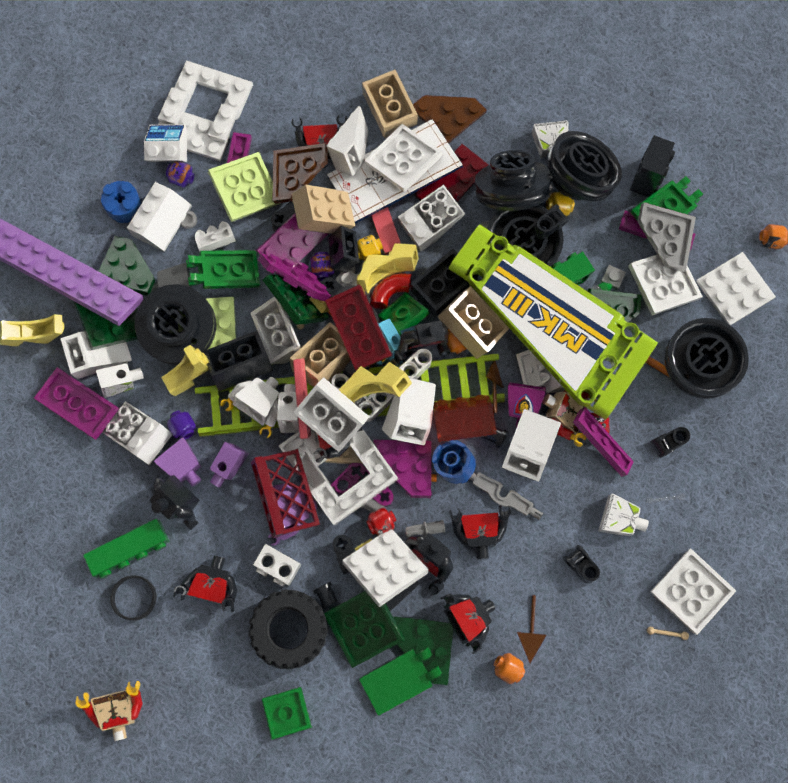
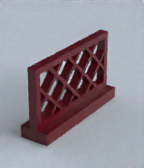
(268, 497)

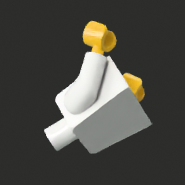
(256, 400)

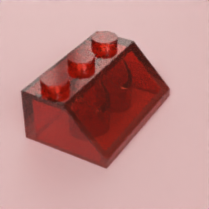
(463, 418)

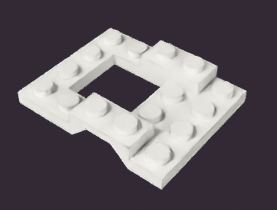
(203, 135)
(341, 506)

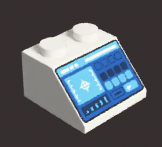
(165, 143)

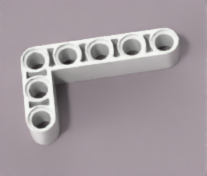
(371, 402)

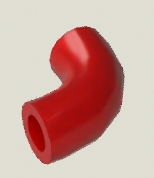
(387, 287)

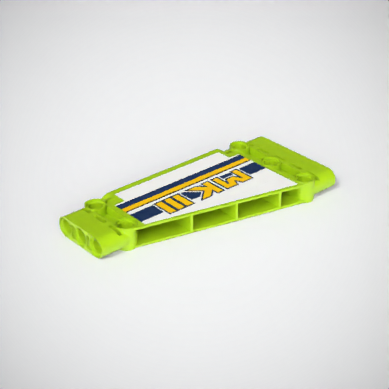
(556, 320)

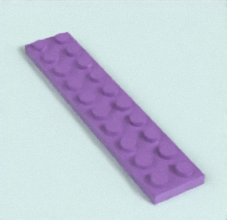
(66, 275)

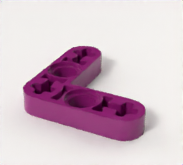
(353, 480)

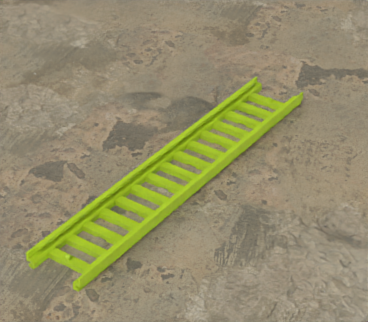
(237, 426)

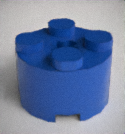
(120, 192)
(454, 452)

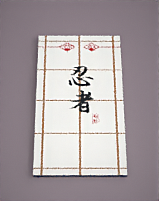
(373, 193)

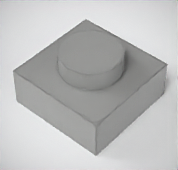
(613, 276)

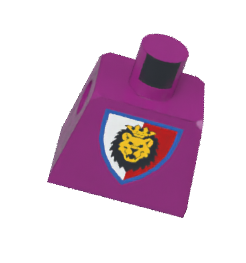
(524, 397)

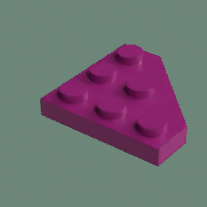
(295, 274)
(410, 464)

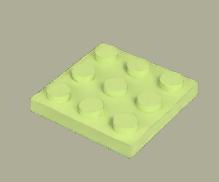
(243, 186)
(225, 317)

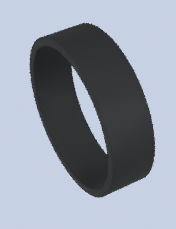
(116, 586)

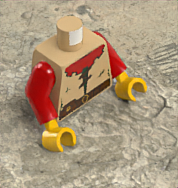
(564, 410)
(113, 710)

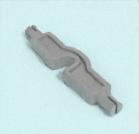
(512, 498)

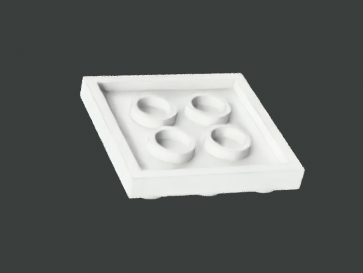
(403, 157)
(663, 286)
(735, 289)
(385, 567)
(693, 591)

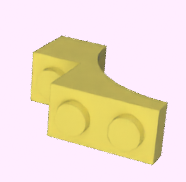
(376, 267)
(35, 331)
(189, 368)
(389, 380)

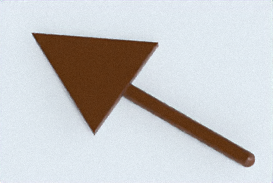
(494, 375)
(530, 641)

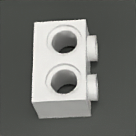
(279, 561)

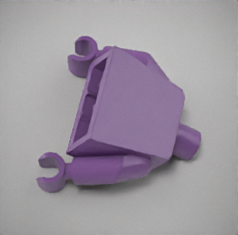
(294, 510)

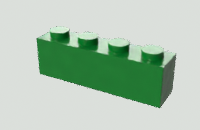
(126, 548)

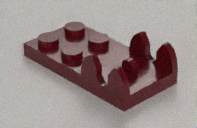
(459, 181)
(358, 327)

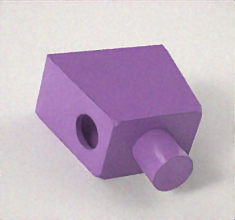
(233, 458)
(181, 462)

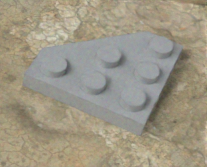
(668, 234)

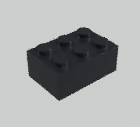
(653, 166)
(439, 285)
(238, 361)

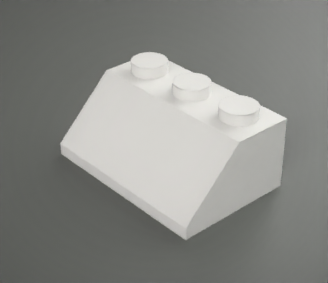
(159, 217)
(275, 331)
(331, 414)

